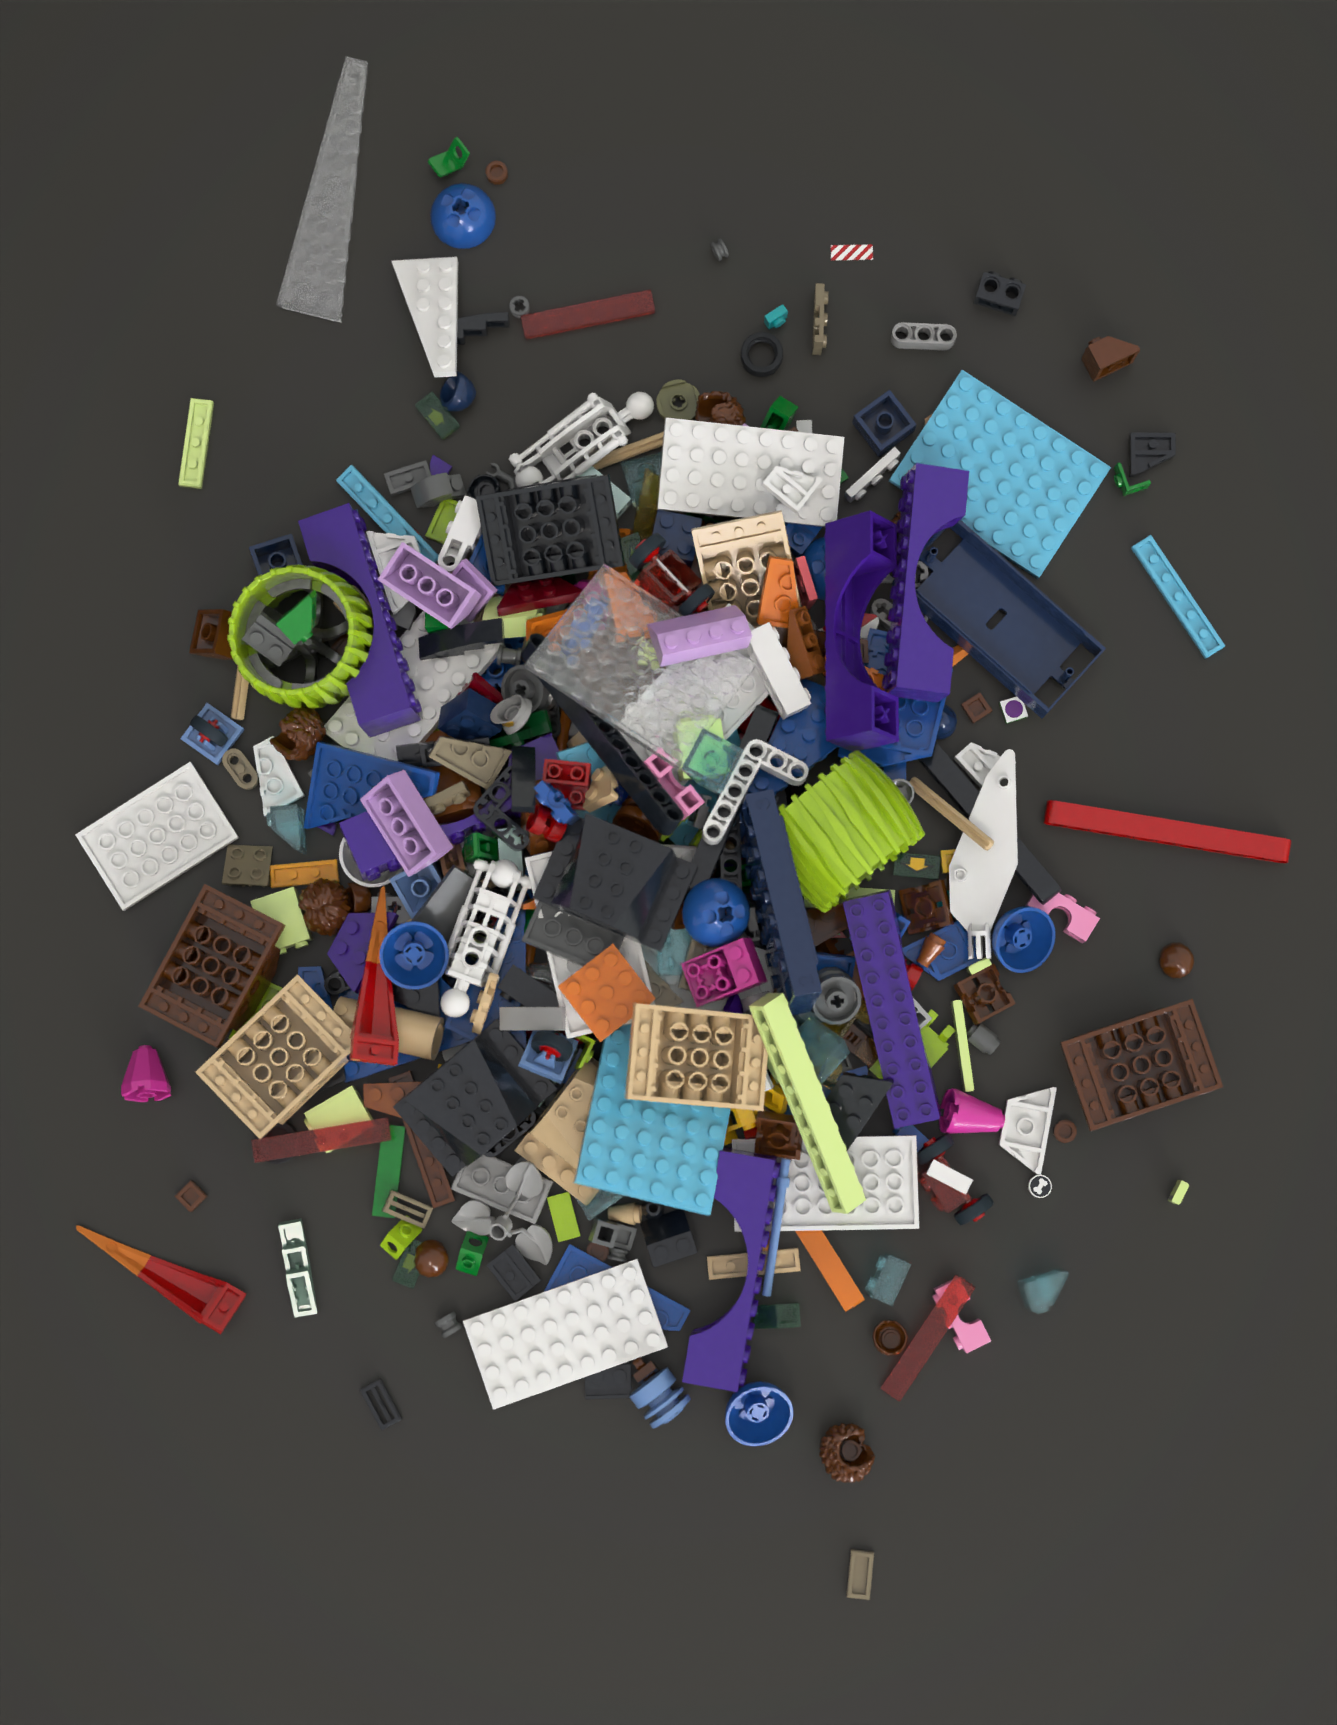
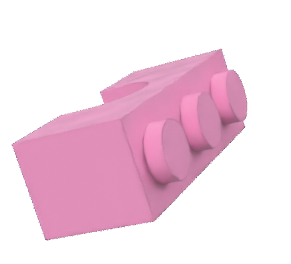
(685, 797)
(1080, 920)
(968, 1335)

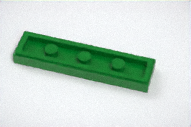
(389, 1170)

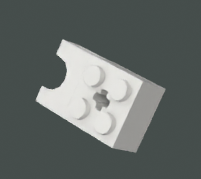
(462, 535)

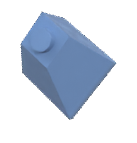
(417, 888)

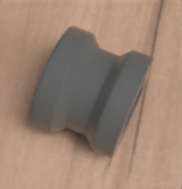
(448, 1324)

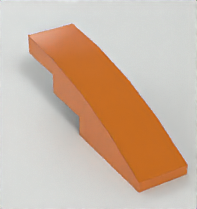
(831, 1268)

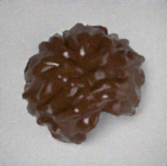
(719, 408)
(299, 734)
(325, 906)
(845, 1453)

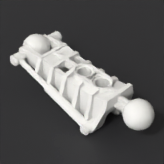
(602, 413)
(503, 874)

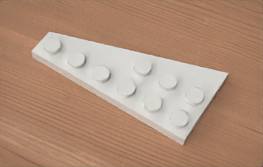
(432, 298)

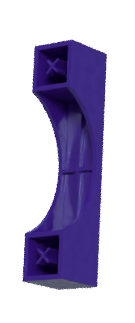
(857, 559)
(916, 658)
(382, 689)
(375, 856)
(891, 1008)
(720, 1348)

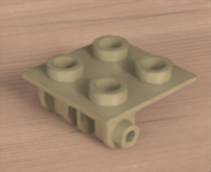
(247, 865)

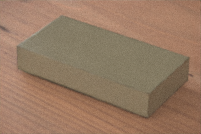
(860, 1574)

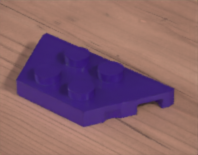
(351, 946)

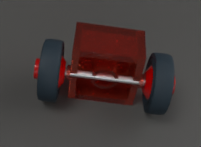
(669, 577)
(945, 1197)

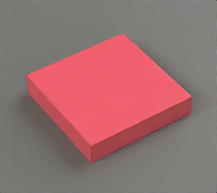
(804, 582)

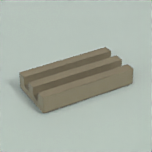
(389, 1201)

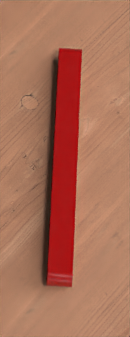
(1167, 831)

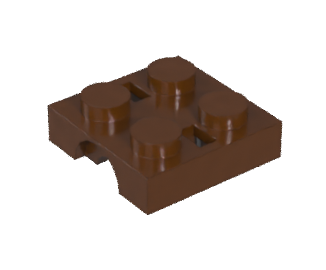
(924, 901)
(988, 992)
(777, 1139)

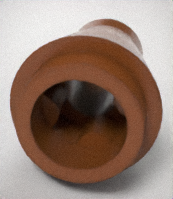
(931, 948)

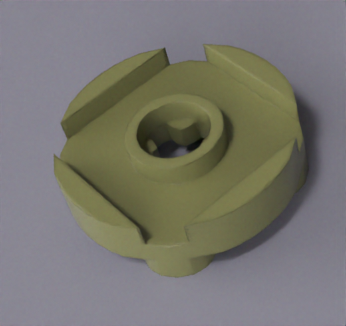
(667, 396)

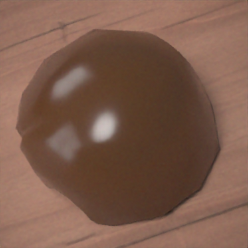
(360, 897)
(1176, 960)
(431, 1258)
(889, 1338)

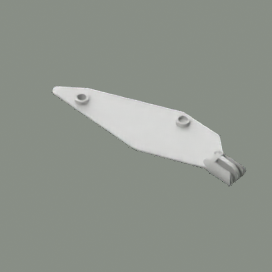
(981, 876)

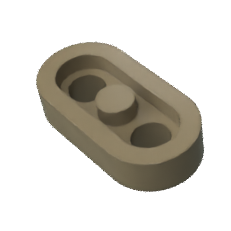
(240, 769)

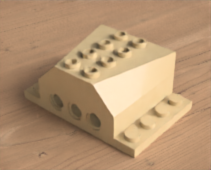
(736, 558)
(279, 1058)
(696, 1058)
(558, 1133)

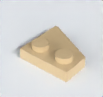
(484, 1000)

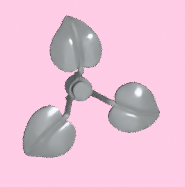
(531, 1243)

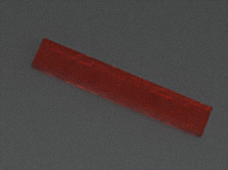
(588, 314)
(321, 1140)
(928, 1337)

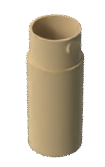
(417, 1032)

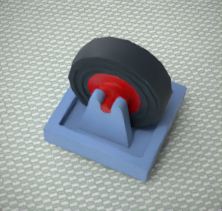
(212, 733)
(548, 1054)

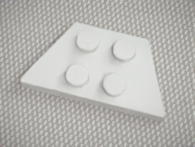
(383, 549)
(1028, 1127)

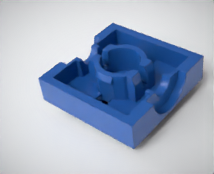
(555, 799)

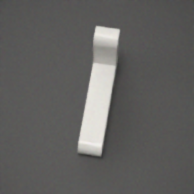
(744, 783)

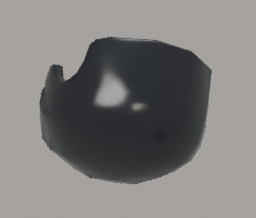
(483, 485)

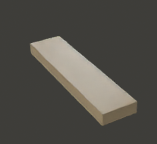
(737, 1264)

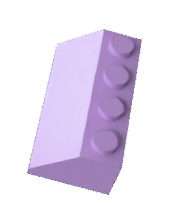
(429, 586)
(699, 635)
(406, 822)

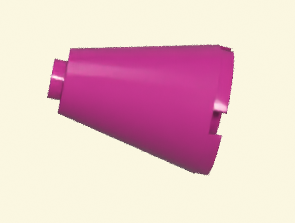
(968, 1114)

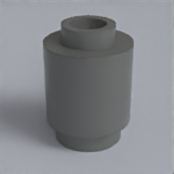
(983, 1038)

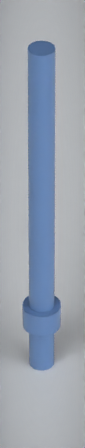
(782, 1183)

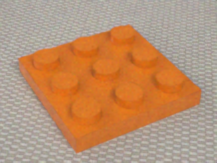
(606, 992)

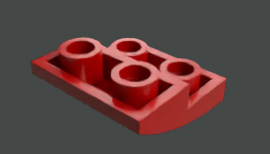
(569, 778)

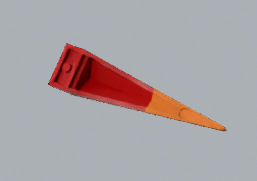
(375, 1025)
(198, 1295)

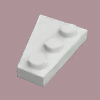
(276, 777)

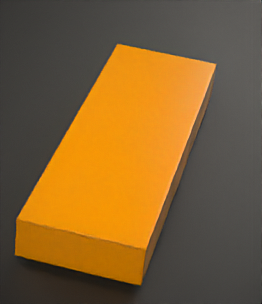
(303, 873)

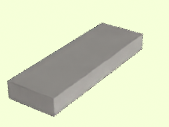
(532, 1018)

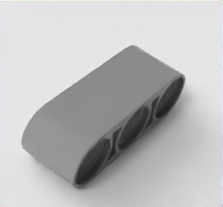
(932, 330)

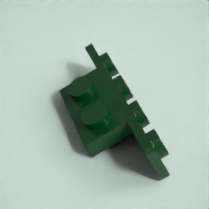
(536, 725)

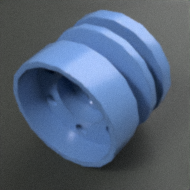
(660, 1398)

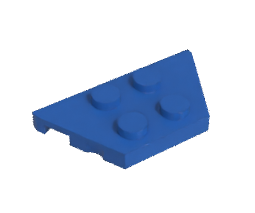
(952, 958)

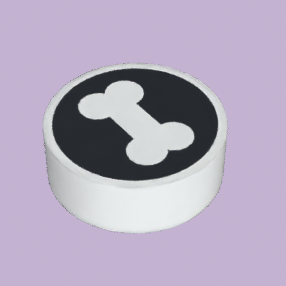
(1039, 1186)

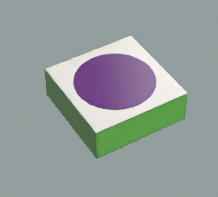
(1013, 710)

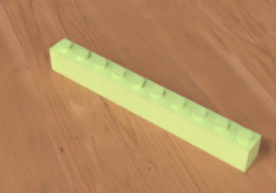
(807, 1102)

